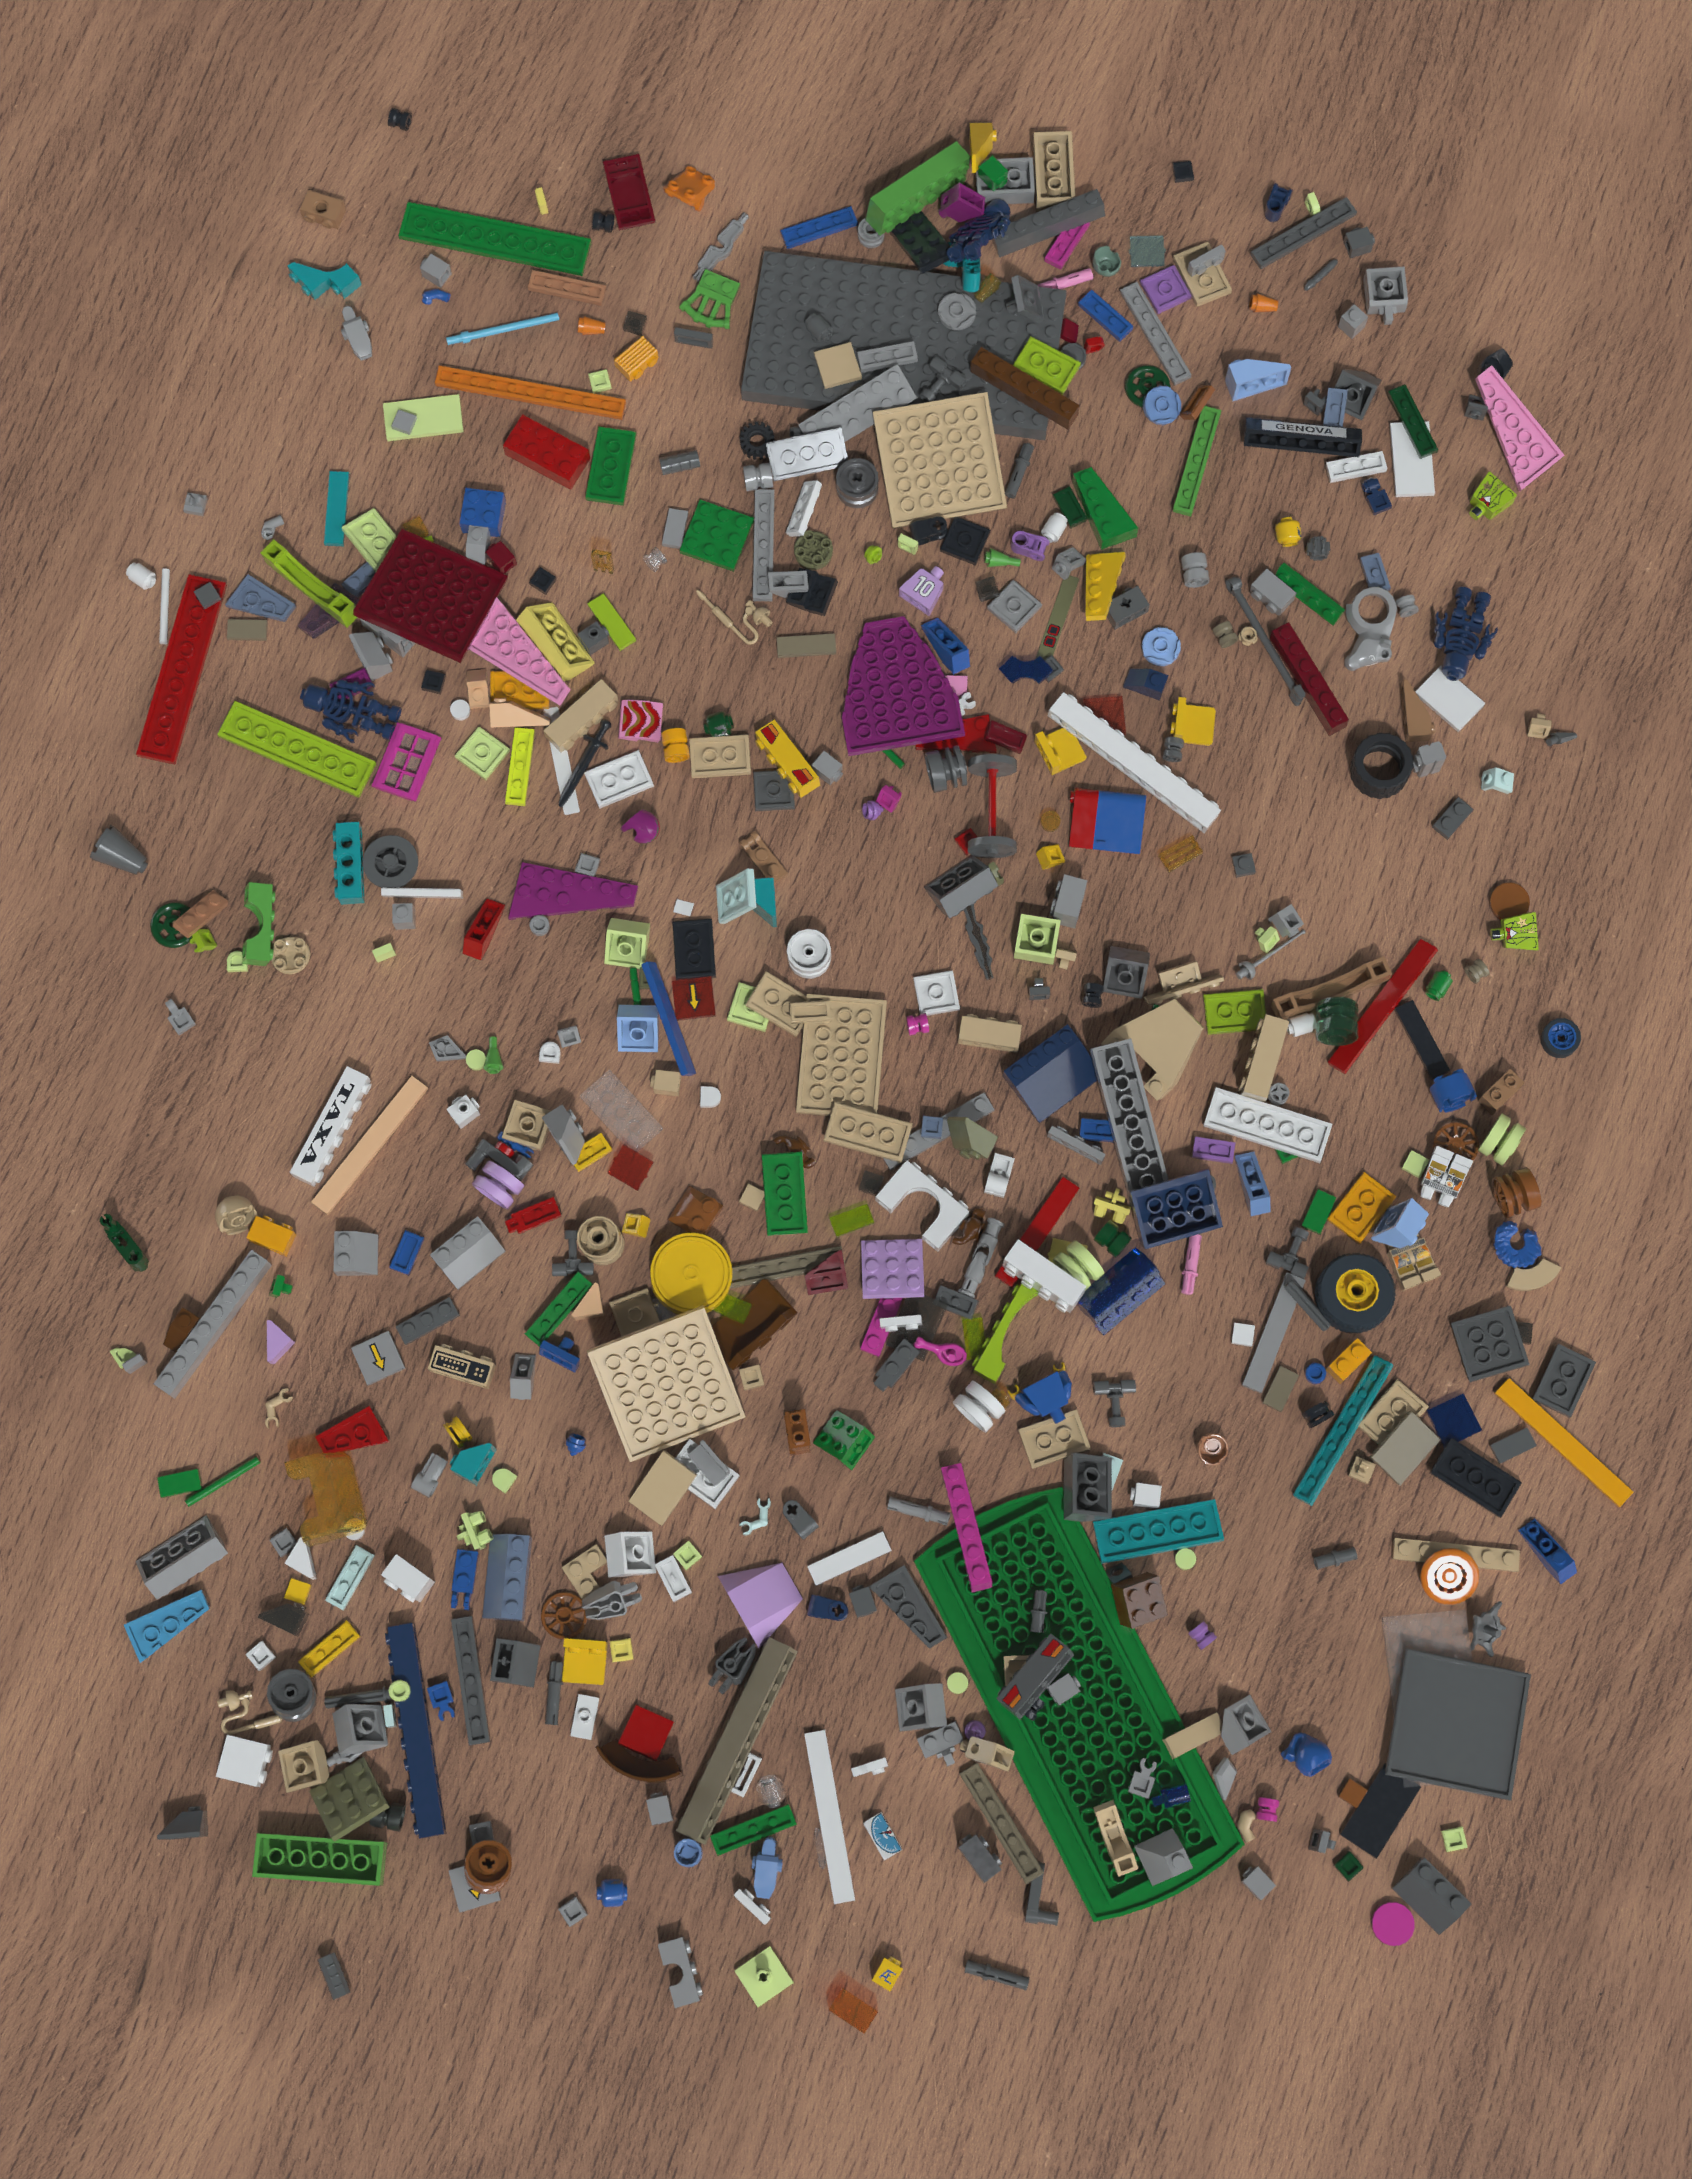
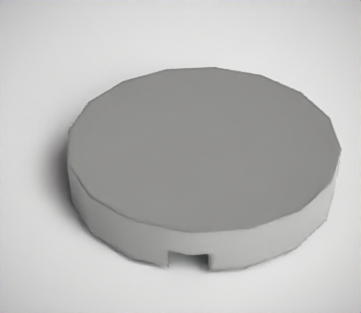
(957, 311)

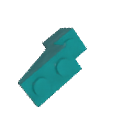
(316, 282)

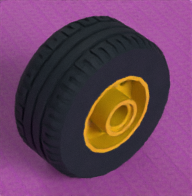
(1364, 1276)

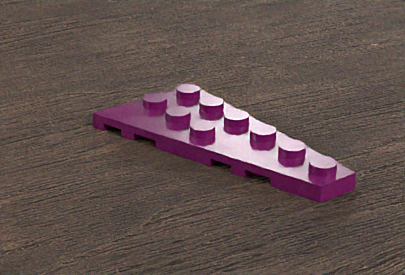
(561, 892)

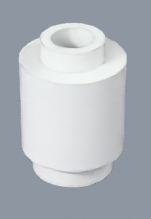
(1054, 527)
(141, 575)
(1301, 1024)

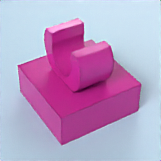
(888, 798)

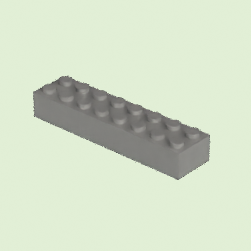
(1129, 1115)

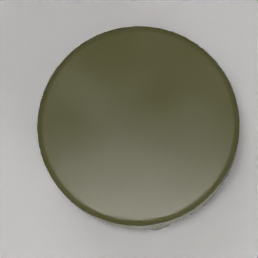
(813, 550)

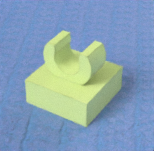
(1267, 939)

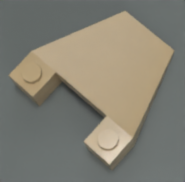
(1164, 1041)

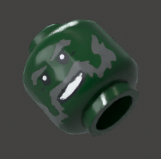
(718, 724)

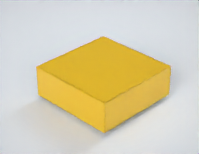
(297, 1591)

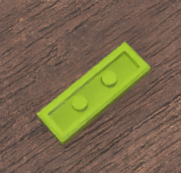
(612, 621)

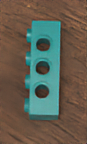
(355, 892)

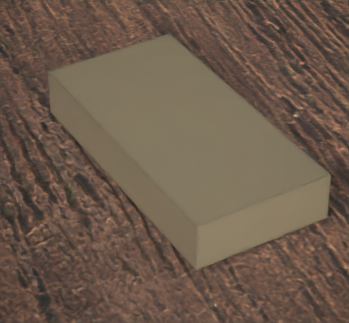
(247, 630)
(1280, 1389)

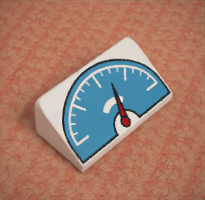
(882, 1836)

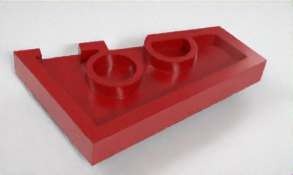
(353, 1433)

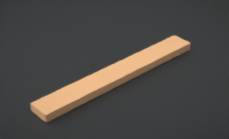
(369, 1145)

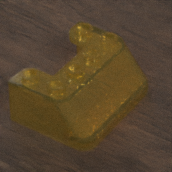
(335, 1496)

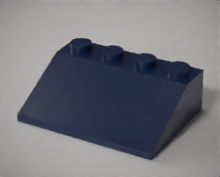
(1052, 1074)
(1175, 1209)

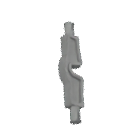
(726, 238)

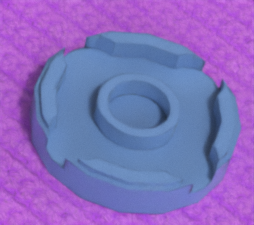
(1161, 405)

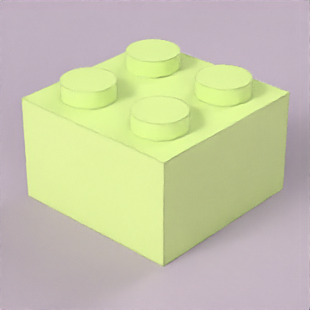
(1037, 939)

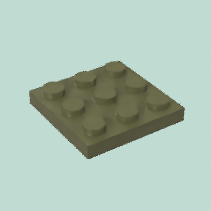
(349, 1799)

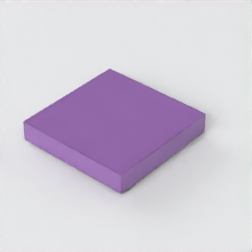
(1165, 289)

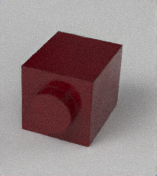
(500, 557)

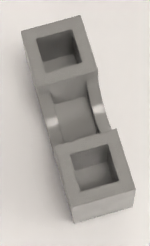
(687, 1990)

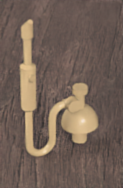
(759, 616)
(233, 1701)

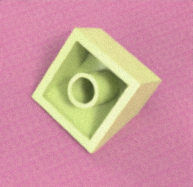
(626, 943)

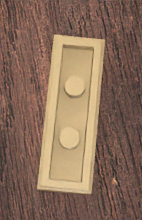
(1194, 1735)

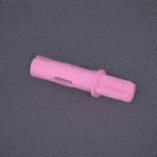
(1069, 280)
(1191, 1263)

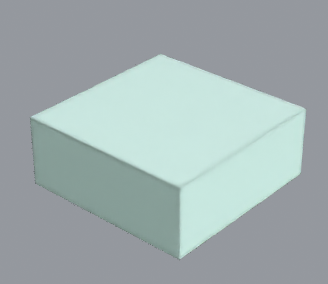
(390, 1716)

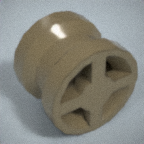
(1476, 971)

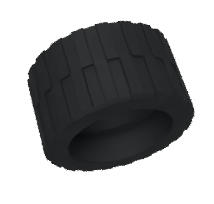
(1381, 743)

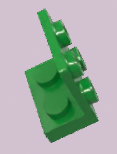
(844, 1439)

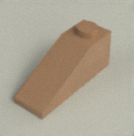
(1415, 716)

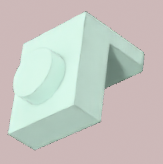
(1497, 780)

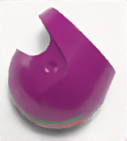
(646, 826)

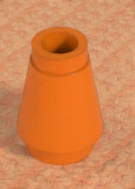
(1262, 303)
(590, 326)

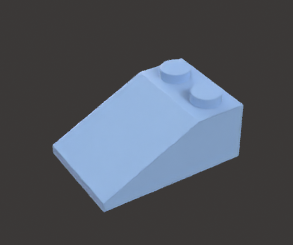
(1255, 376)

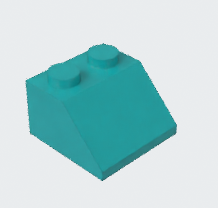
(766, 900)
(472, 1462)

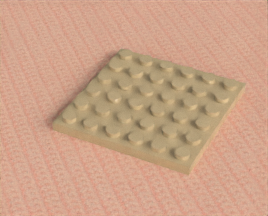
(939, 459)
(666, 1383)

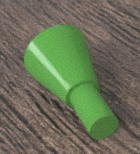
(995, 558)
(493, 1060)

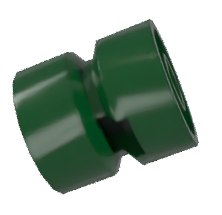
(1112, 1238)

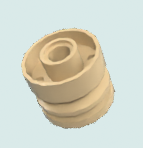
(592, 1232)

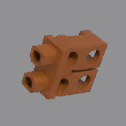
(797, 1432)

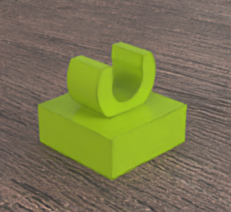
(203, 940)

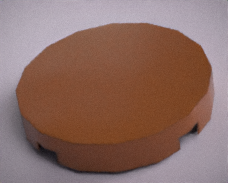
(1509, 900)

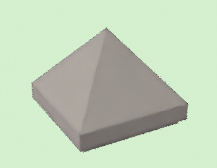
(569, 1036)

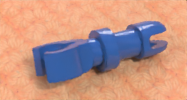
(514, 1146)

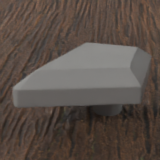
(446, 1050)
(1224, 1776)

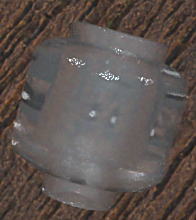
(771, 1791)

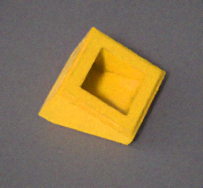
(1050, 856)
(636, 1225)

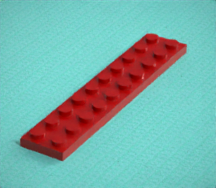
(180, 673)

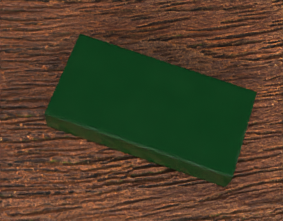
(1070, 507)

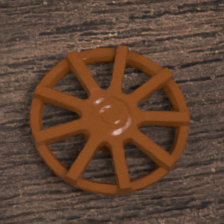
(1457, 1144)
(563, 1615)

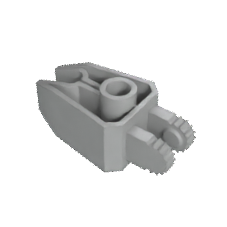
(356, 332)
(610, 1600)

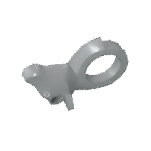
(1373, 640)

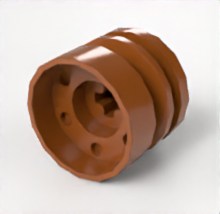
(1516, 1192)

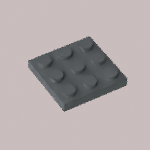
(1490, 1344)

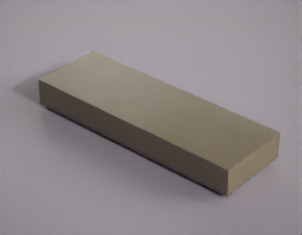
(806, 645)

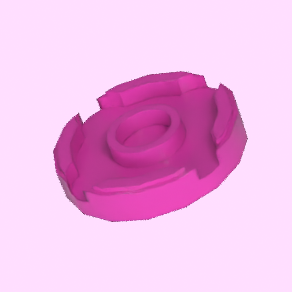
(1393, 1924)

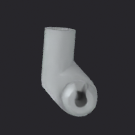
(270, 526)

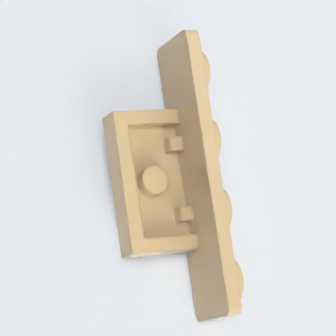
(1181, 980)

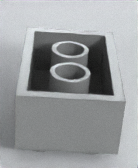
(1019, 183)

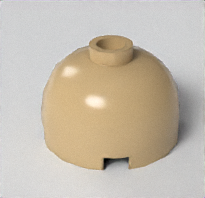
(234, 1214)

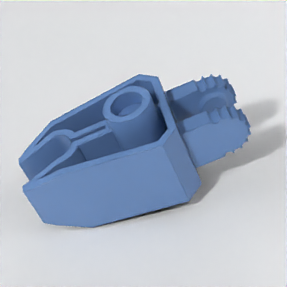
(766, 1868)

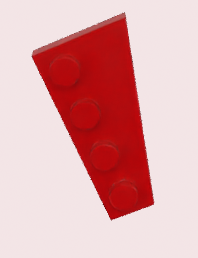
(974, 741)

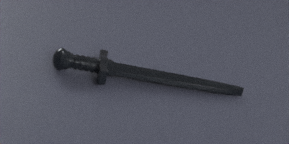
(585, 760)

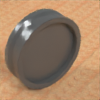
(1076, 352)

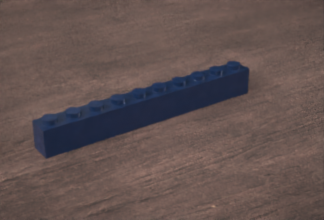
(416, 1732)

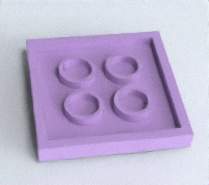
(892, 1268)

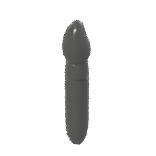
(1321, 274)

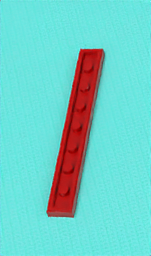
(1384, 1004)

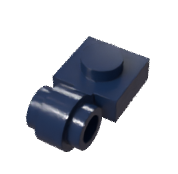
(1377, 500)

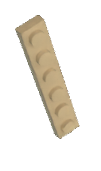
(1483, 1556)

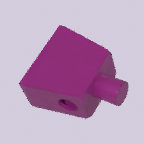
(961, 203)

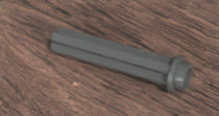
(358, 1698)

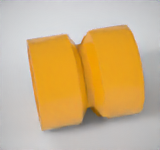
(675, 743)

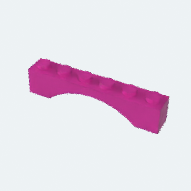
(966, 1527)

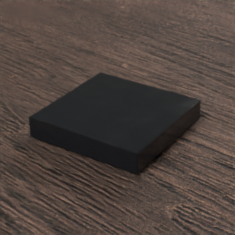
(965, 540)

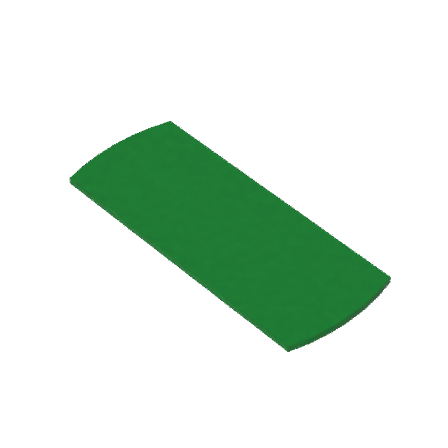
(1095, 1740)

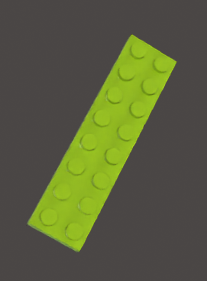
(296, 749)

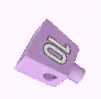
(923, 589)

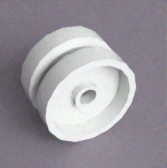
(817, 946)
(979, 1405)

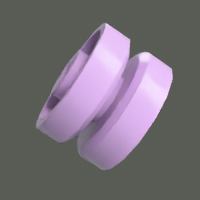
(498, 1183)

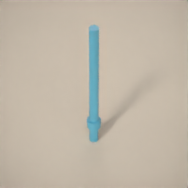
(466, 336)

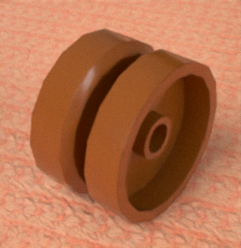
(487, 1854)

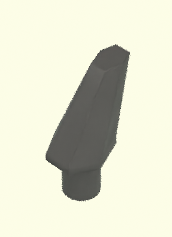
(1560, 737)

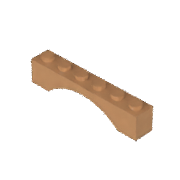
(1357, 980)

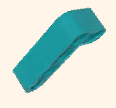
(970, 273)

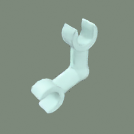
(761, 1522)

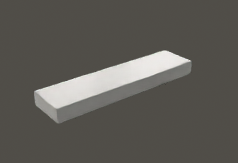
(422, 893)
(849, 1558)

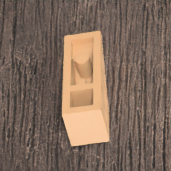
(511, 714)

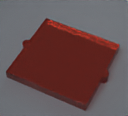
(630, 1167)

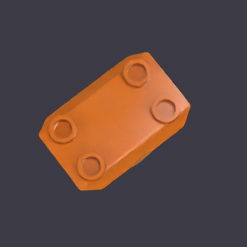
(690, 187)

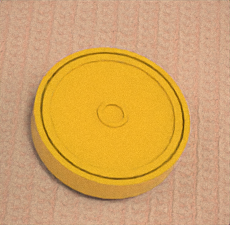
(691, 1273)

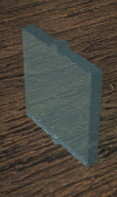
(1147, 251)

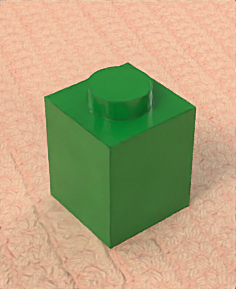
(993, 173)

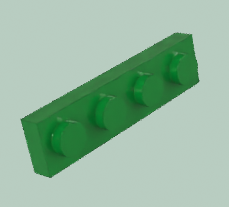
(1310, 594)
(558, 1309)
(753, 1830)

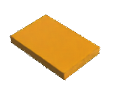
(506, 686)
(1361, 1208)

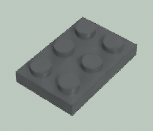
(1564, 1380)

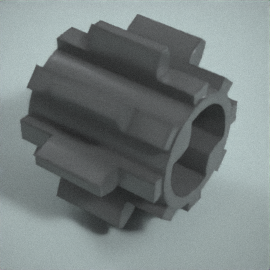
(1318, 548)

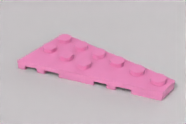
(1521, 437)
(511, 650)

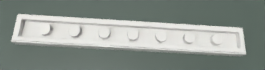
(829, 1817)

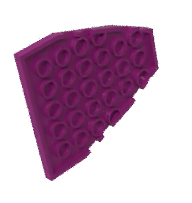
(897, 692)

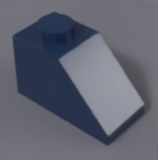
(1146, 682)

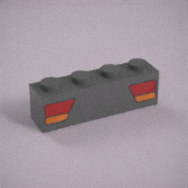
(1034, 1676)

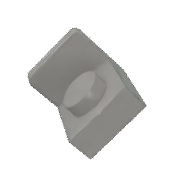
(1068, 561)

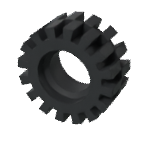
(751, 431)

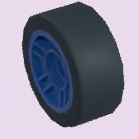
(1560, 1027)

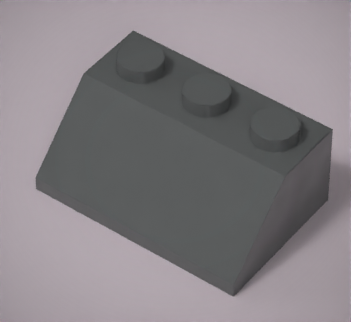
(961, 886)
(1087, 1487)
(1431, 1896)

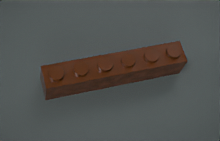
(1024, 388)

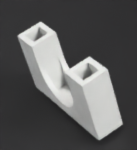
(910, 1180)

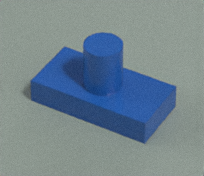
(560, 1354)

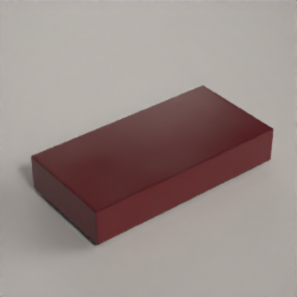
(1005, 737)

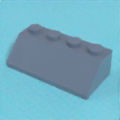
(507, 1577)

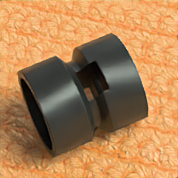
(391, 1817)

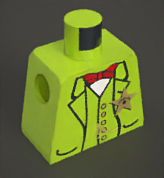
(1491, 498)
(1518, 932)

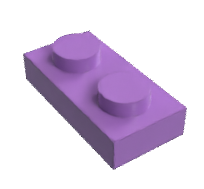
(1213, 1150)

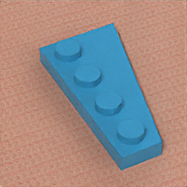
(163, 1624)

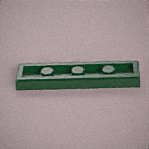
(1412, 421)

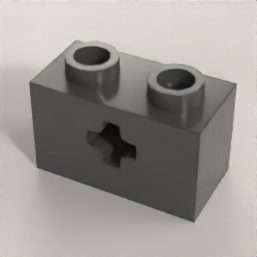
(1121, 615)

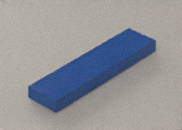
(819, 227)

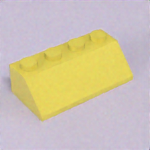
(555, 640)

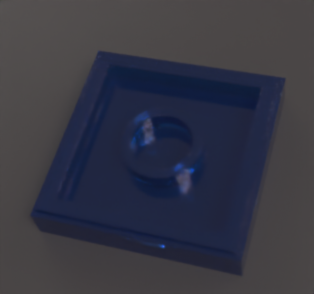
(1454, 1420)

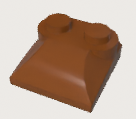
(695, 1212)

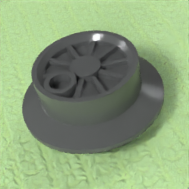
(390, 862)

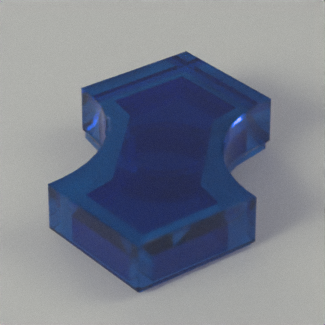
(1035, 669)

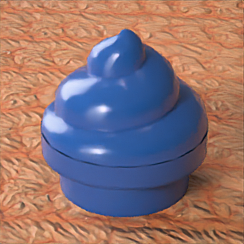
(575, 1444)

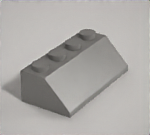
(181, 1557)

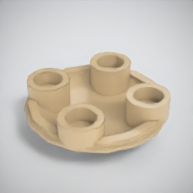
(290, 955)

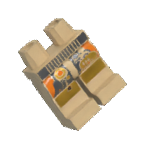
(1412, 1264)

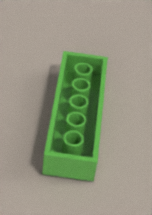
(918, 188)
(319, 1859)

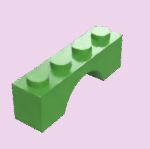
(259, 899)

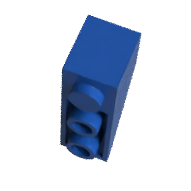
(1548, 1551)

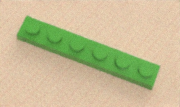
(1197, 461)

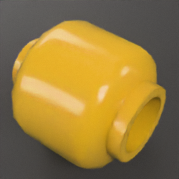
(1288, 532)

